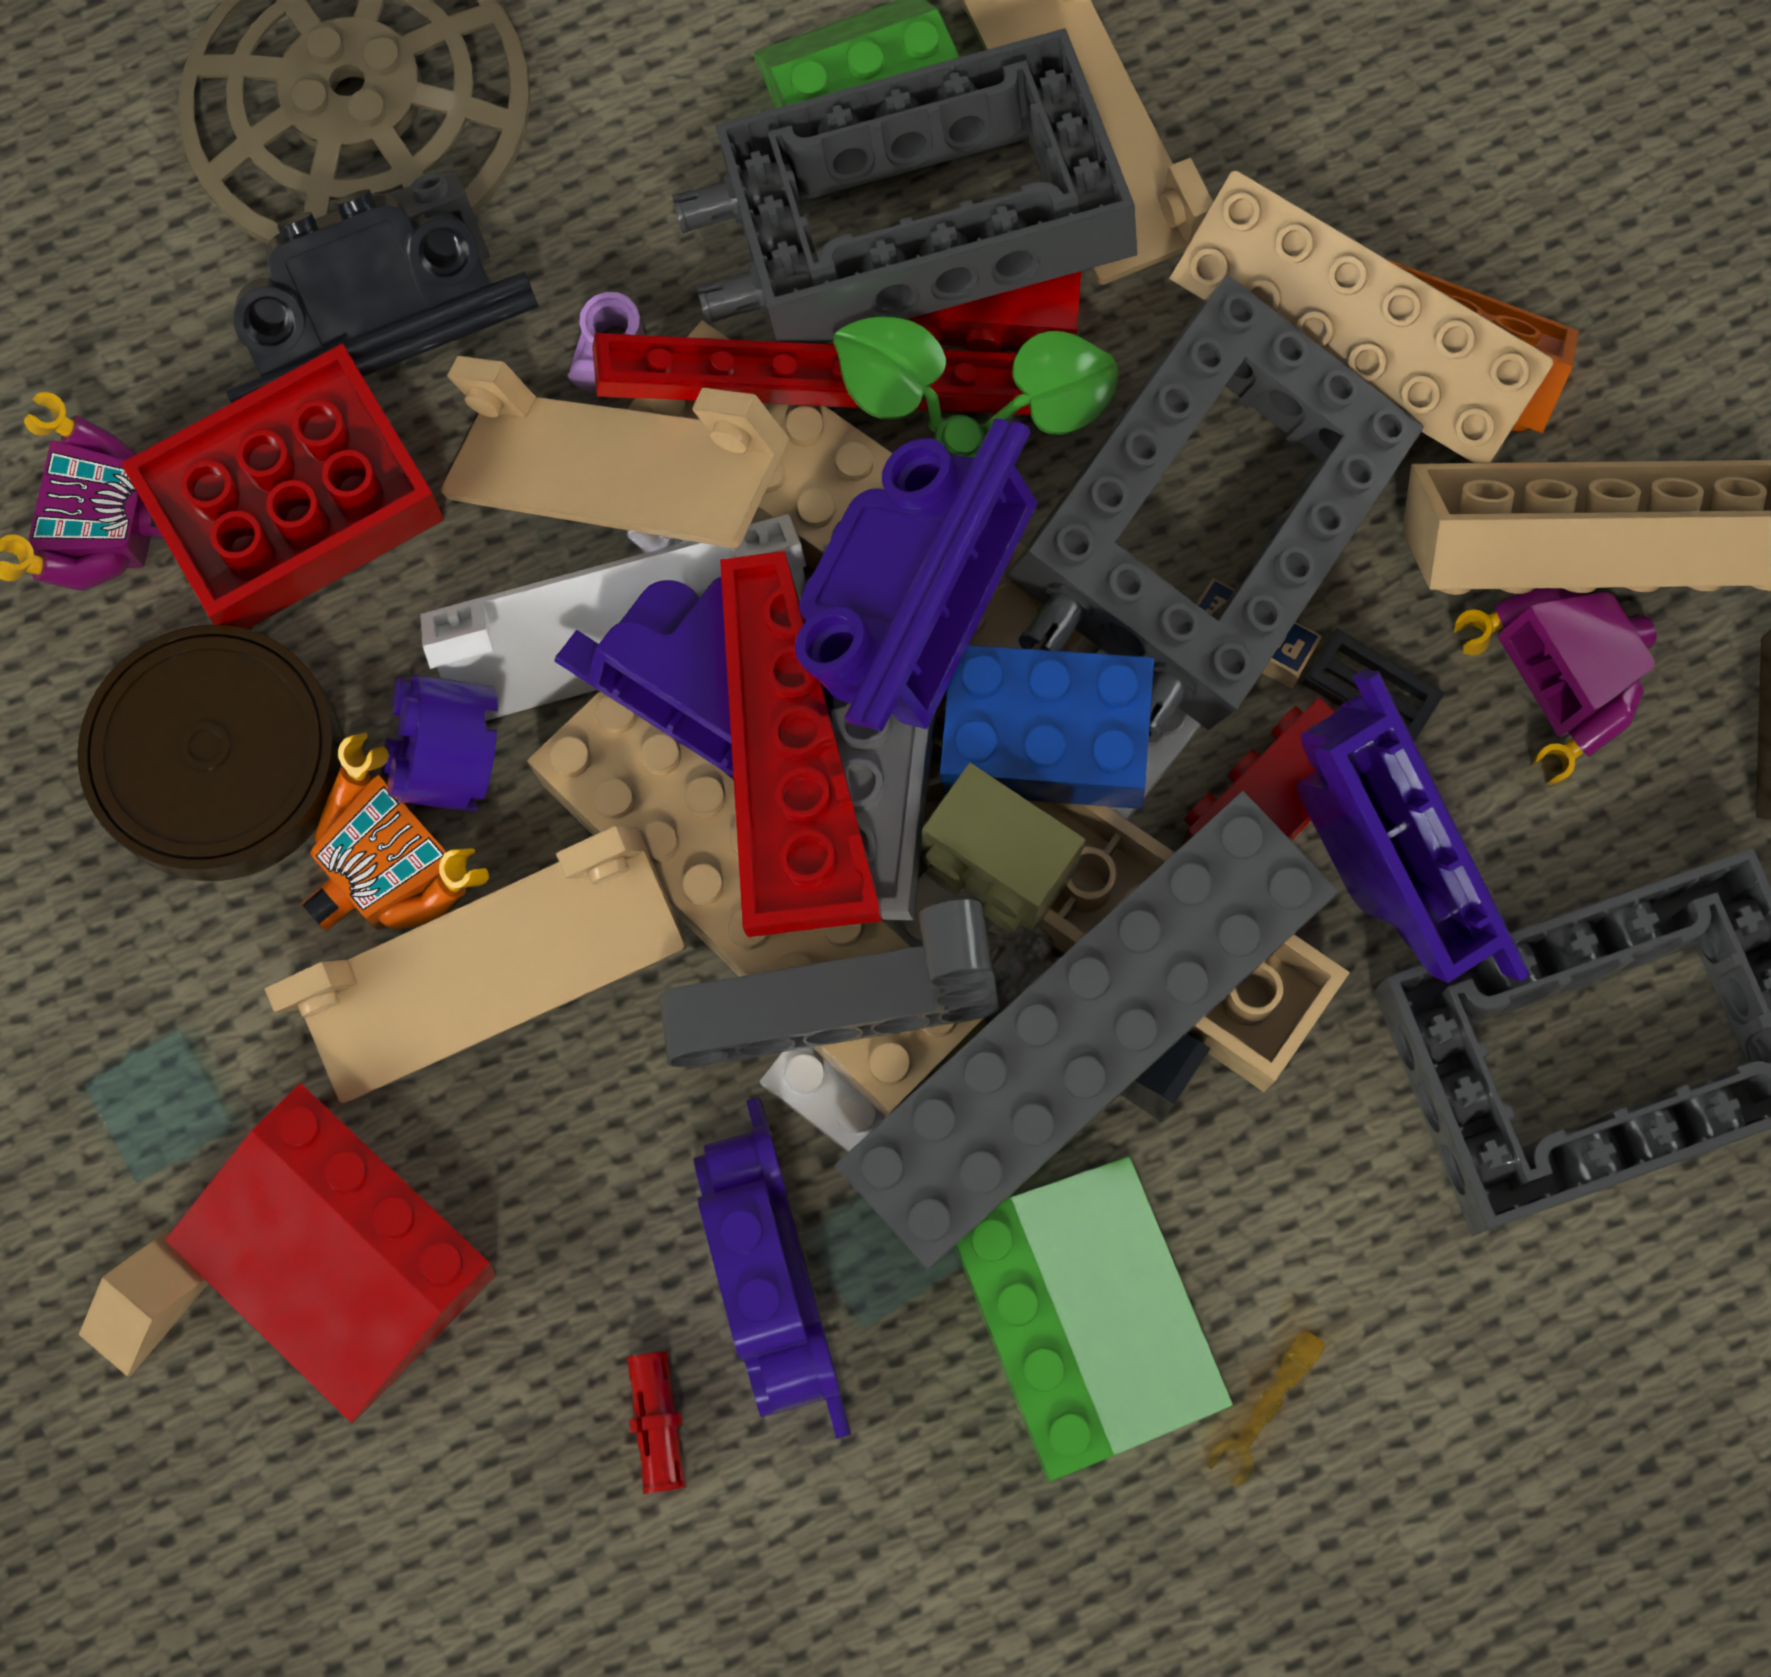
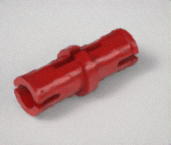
(656, 1422)

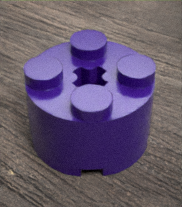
(441, 742)

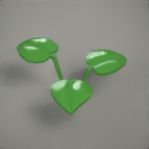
(894, 362)

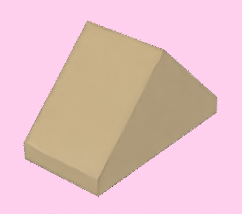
(140, 1304)

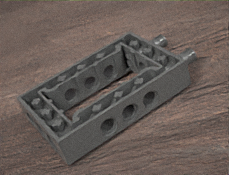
(897, 126)
(1126, 608)
(1496, 1181)

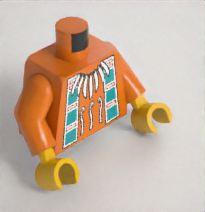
(381, 853)

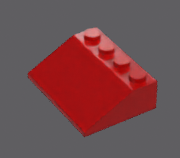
(283, 491)
(329, 1253)

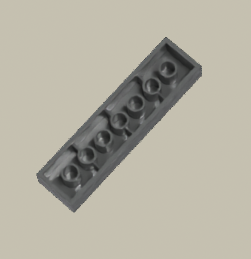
(1086, 1030)

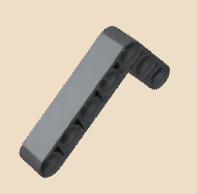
(839, 999)

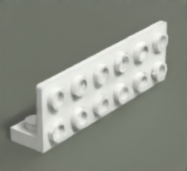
(518, 632)

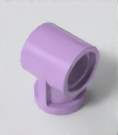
(598, 315)

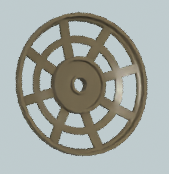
(353, 123)

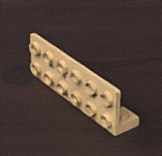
(1166, 195)
(1383, 323)
(615, 463)
(486, 964)

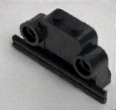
(371, 285)

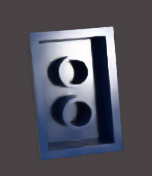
(1051, 724)

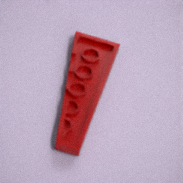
(792, 800)

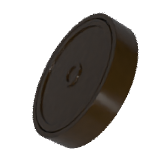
(209, 752)

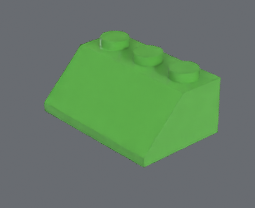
(856, 51)

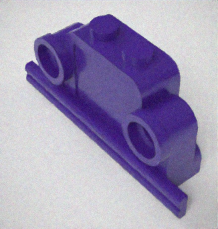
(913, 576)
(667, 666)
(1398, 838)
(765, 1274)

